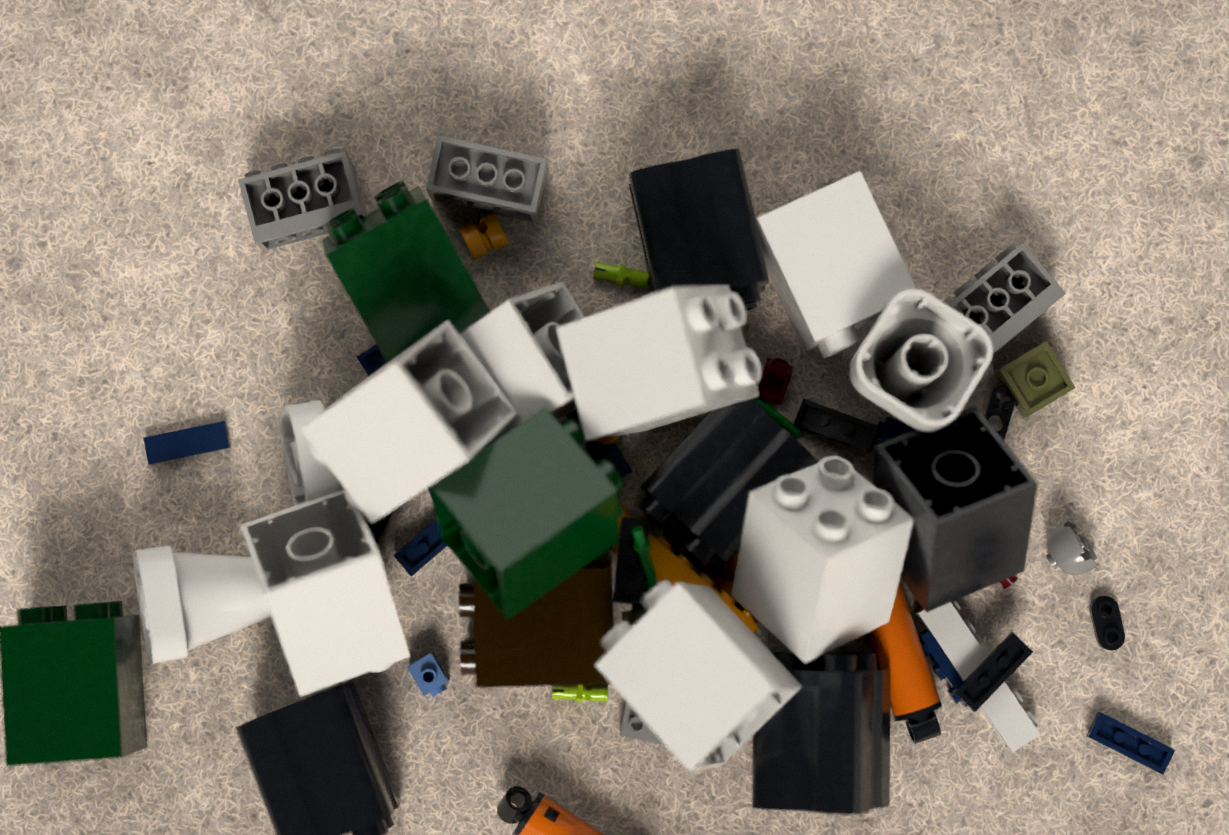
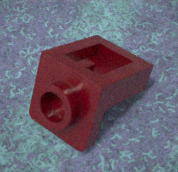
(774, 380)

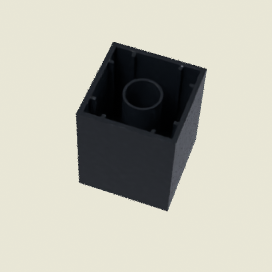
(967, 507)

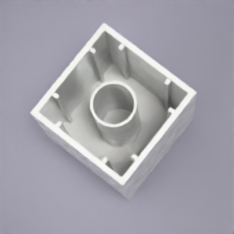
(832, 263)
(524, 352)
(659, 360)
(409, 423)
(821, 557)
(326, 592)
(695, 674)

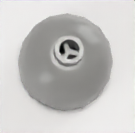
(1070, 550)

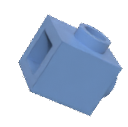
(429, 675)

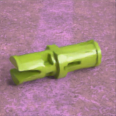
(621, 275)
(582, 692)

